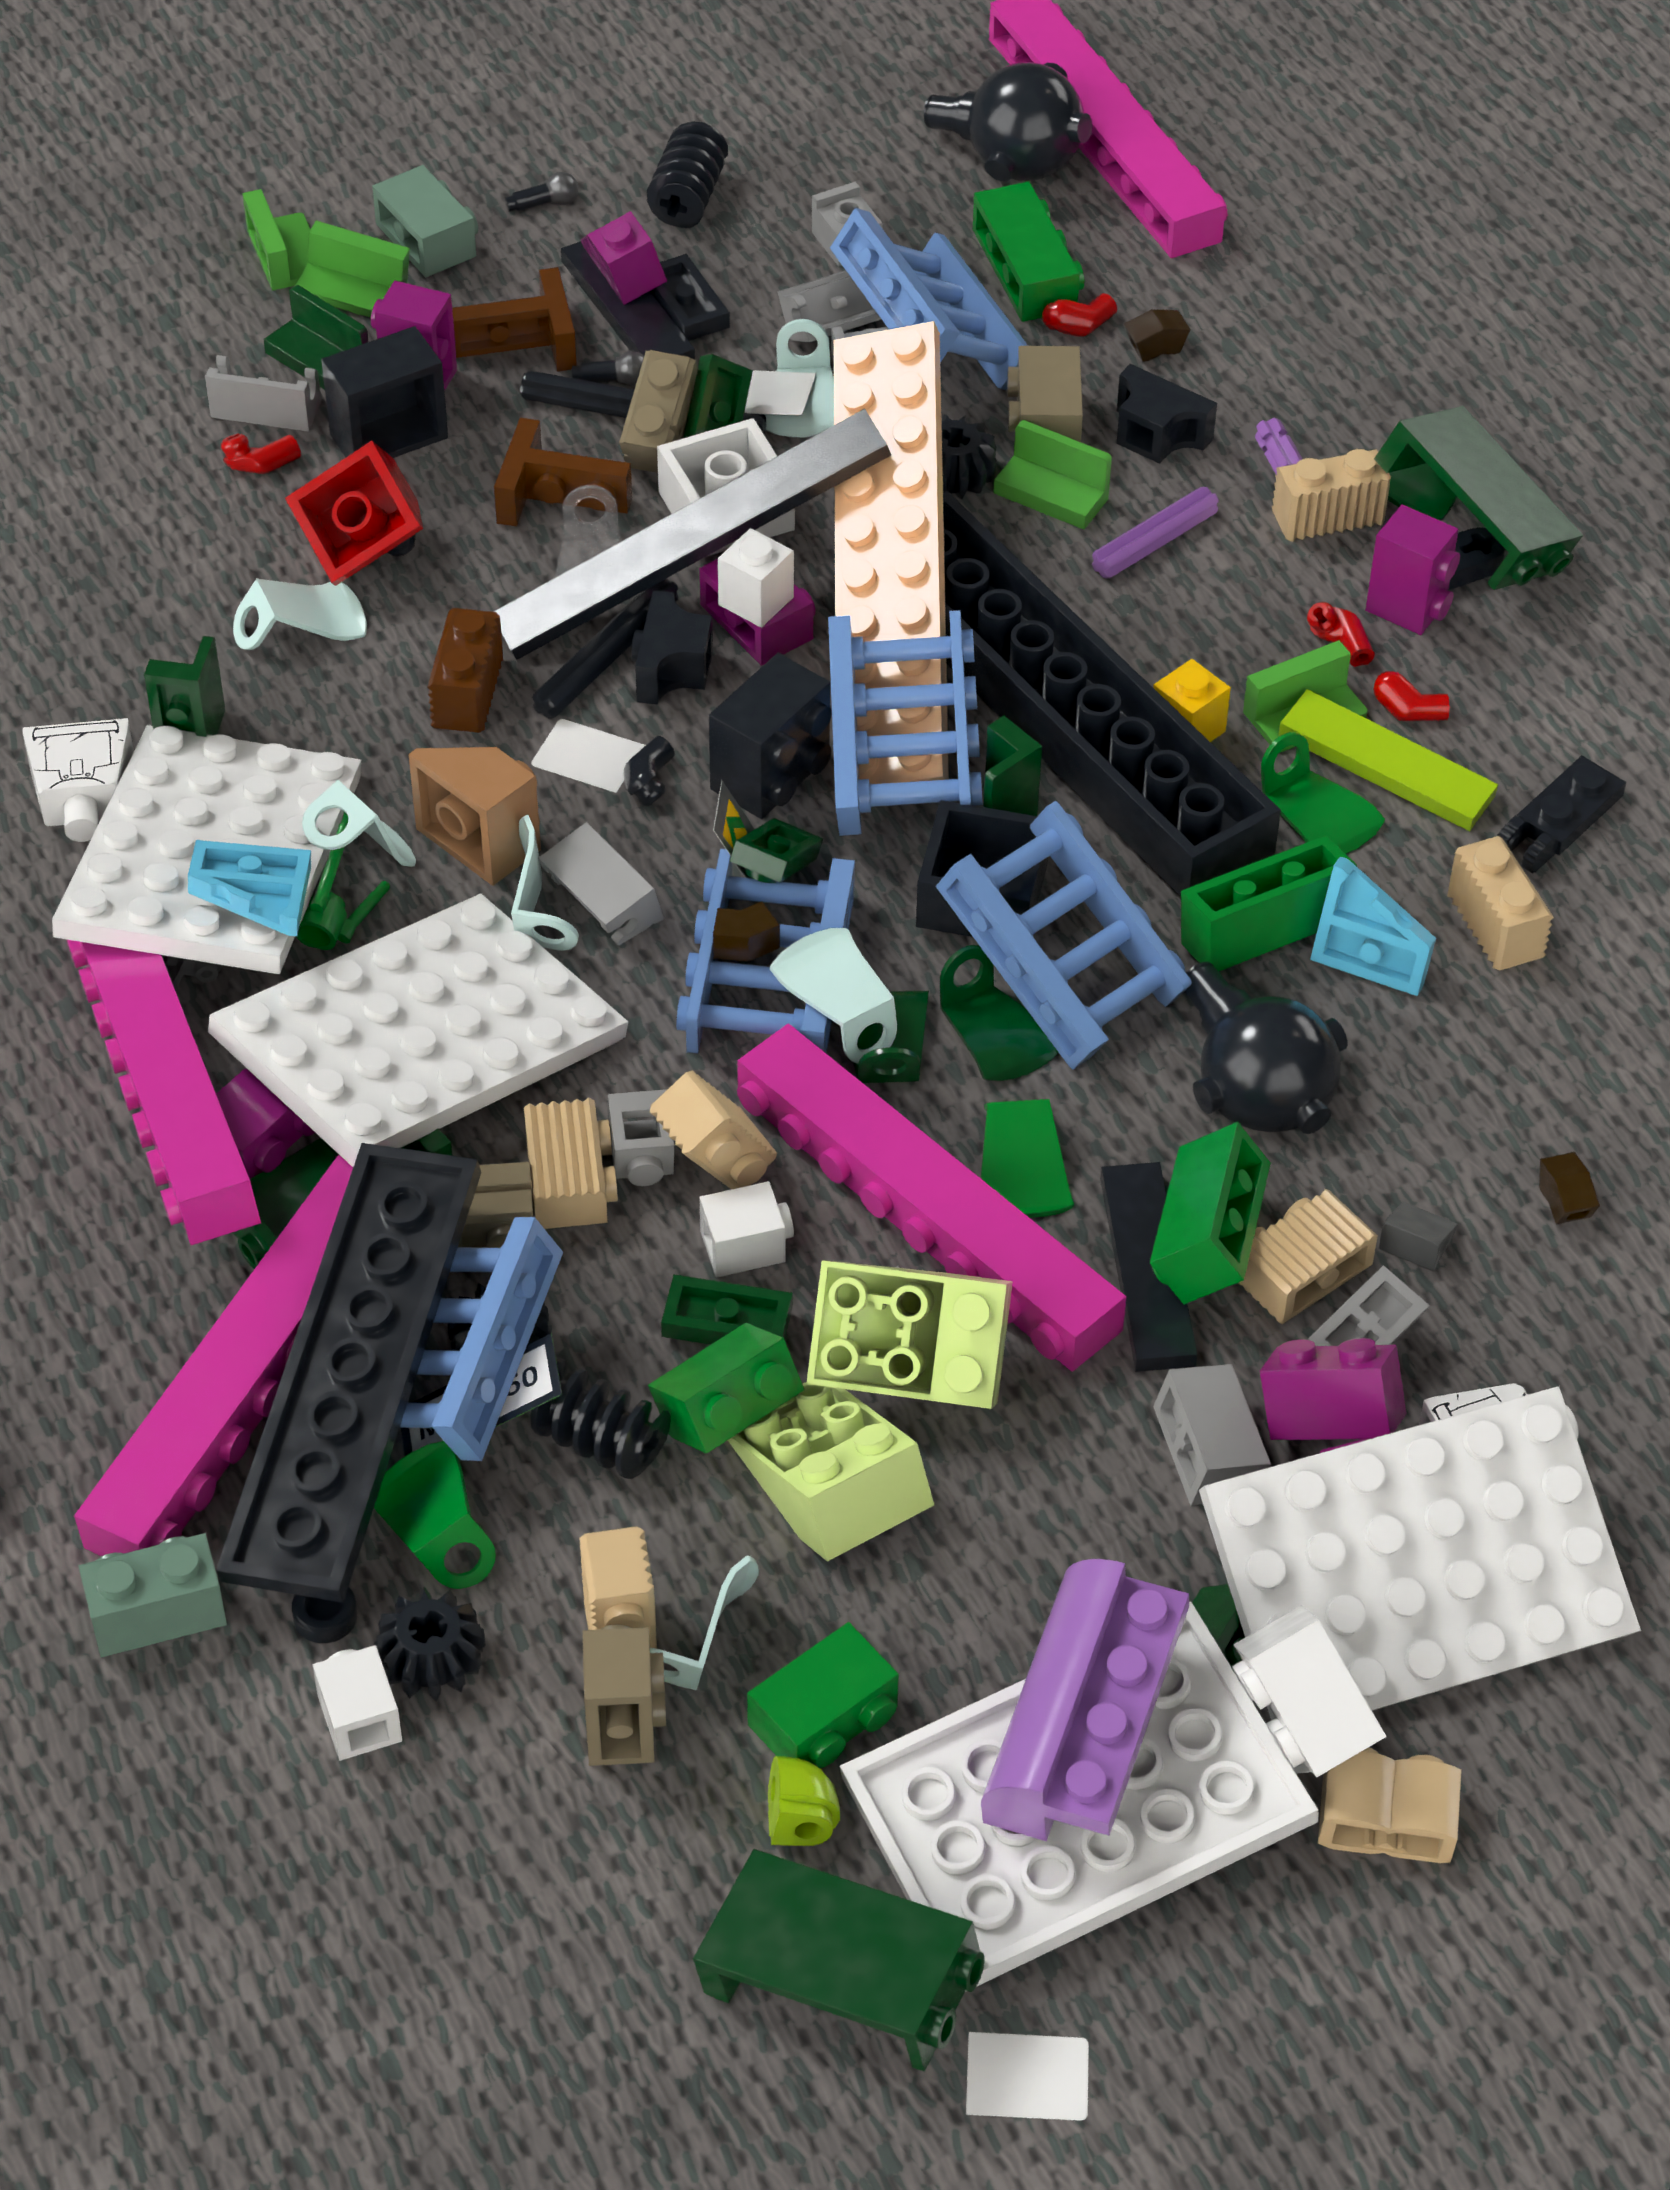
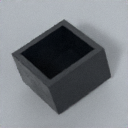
(386, 394)
(770, 735)
(989, 838)

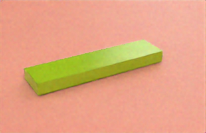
(1390, 760)

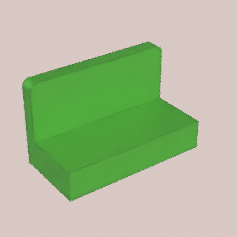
(277, 241)
(351, 267)
(1055, 475)
(1278, 688)

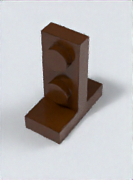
(520, 324)
(552, 475)

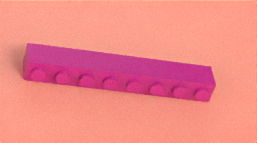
(1124, 139)
(171, 1088)
(929, 1195)
(218, 1394)

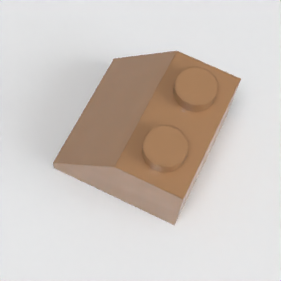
(473, 805)

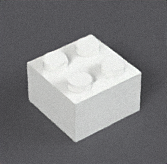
(711, 460)
(1309, 1690)

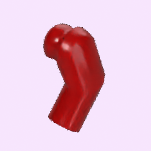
(259, 460)

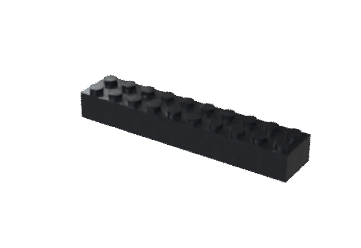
(1099, 718)

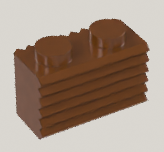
(465, 670)

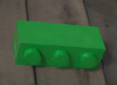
(1025, 249)
(1258, 905)
(1210, 1213)

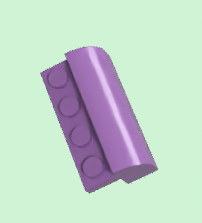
(1085, 1702)

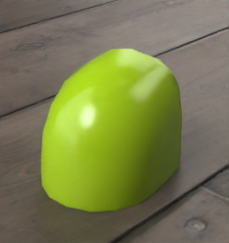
(800, 1803)

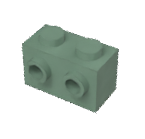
(426, 218)
(152, 1594)

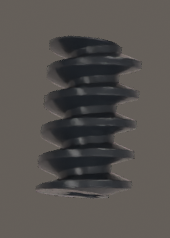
(687, 174)
(600, 1425)

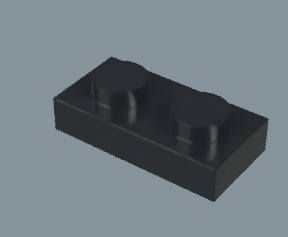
(690, 299)

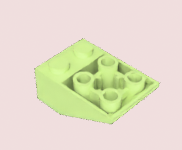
(909, 1333)
(835, 1469)

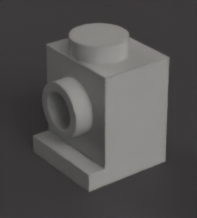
(832, 211)
(640, 1147)

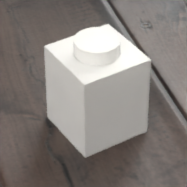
(756, 577)
(744, 1228)
(357, 1702)

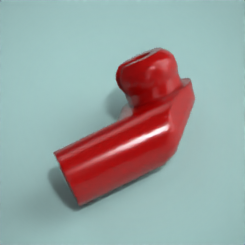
(1078, 318)
(1340, 624)
(1406, 702)

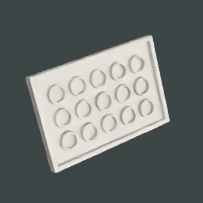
(186, 790)
(417, 1028)
(1431, 1548)
(1197, 1800)

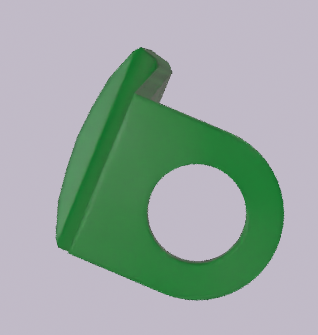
(1314, 803)
(1025, 1157)
(430, 1512)

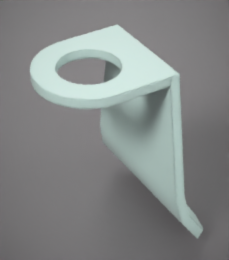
(820, 404)
(314, 608)
(360, 819)
(527, 895)
(839, 983)
(737, 1582)

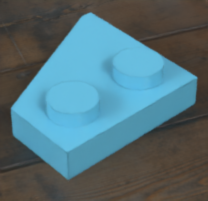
(252, 881)
(1371, 933)

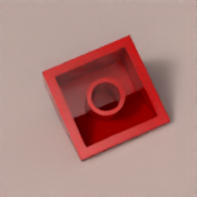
(356, 511)

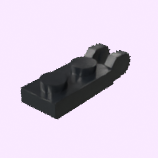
(1563, 811)

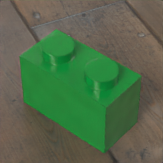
(727, 1387)
(824, 1698)

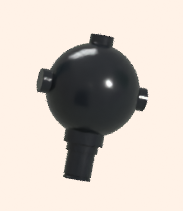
(1019, 120)
(1264, 1056)

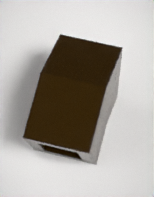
(1157, 333)
(745, 933)
(1567, 1188)

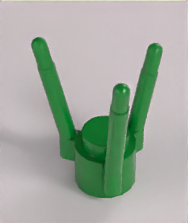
(326, 914)

